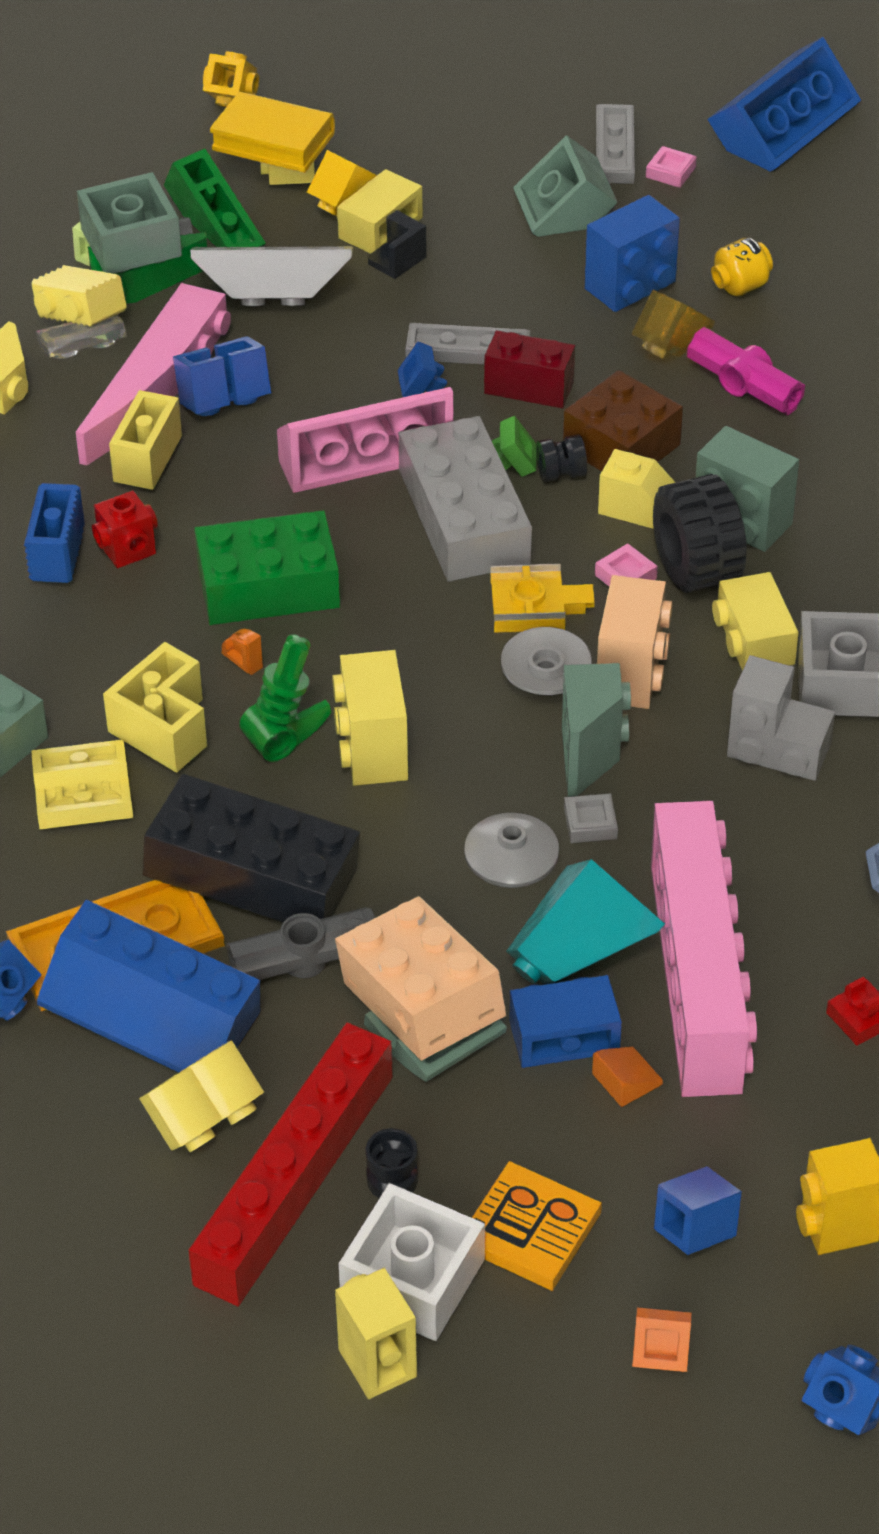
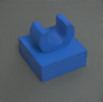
(420, 371)

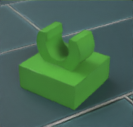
(516, 447)

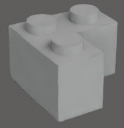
(773, 728)

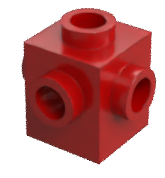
(125, 529)

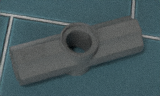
(298, 948)

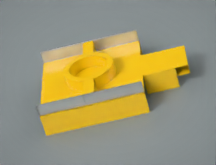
(535, 597)

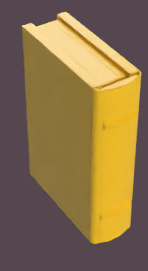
(272, 131)

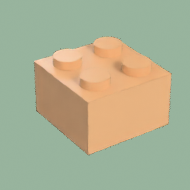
(634, 634)

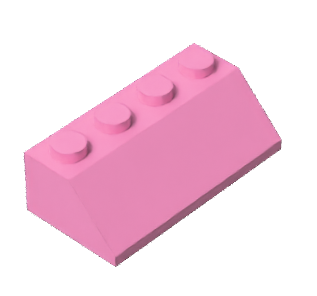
(355, 440)

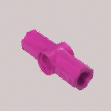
(746, 371)

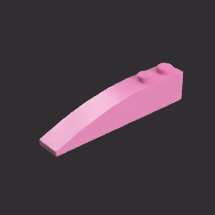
(187, 323)

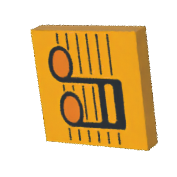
(534, 1224)

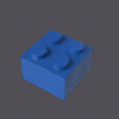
(631, 253)

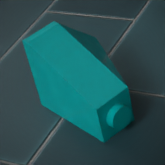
(578, 924)

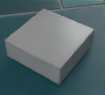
(590, 818)

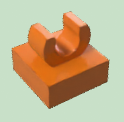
(662, 1339)

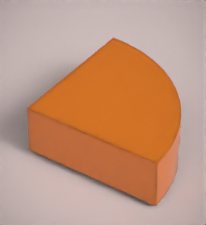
(244, 650)

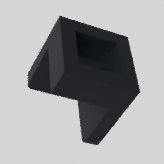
(403, 248)

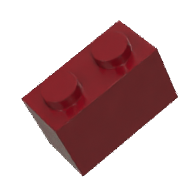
(529, 369)

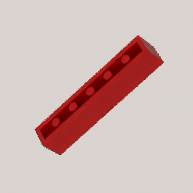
(291, 1165)

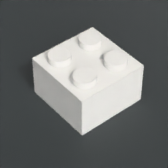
(424, 1249)

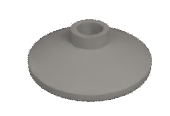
(537, 659)
(511, 850)

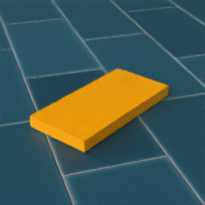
(153, 904)

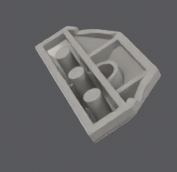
(271, 271)

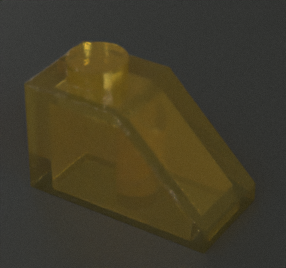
(668, 325)

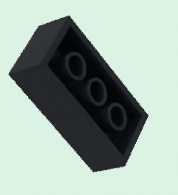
(249, 851)

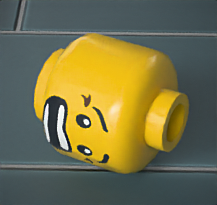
(742, 266)

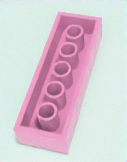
(701, 950)

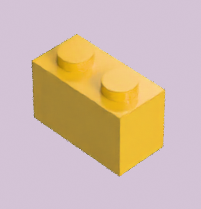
(841, 1197)

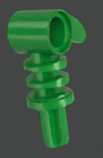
(274, 721)

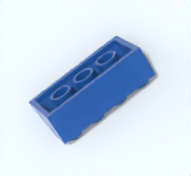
(786, 107)
(146, 989)

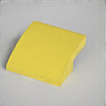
(81, 784)

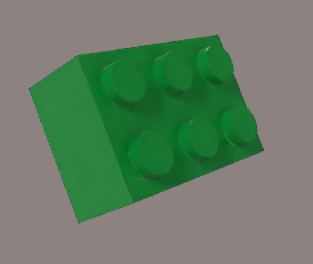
(267, 567)

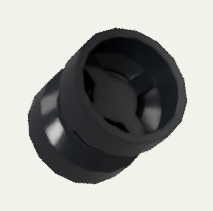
(561, 458)
(392, 1160)

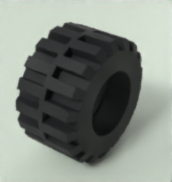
(699, 532)

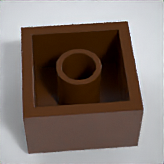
(624, 418)

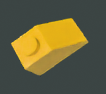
(337, 181)

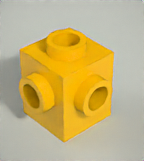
(223, 70)

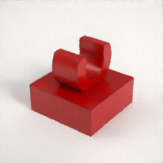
(856, 1010)

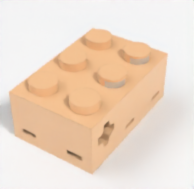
(420, 977)

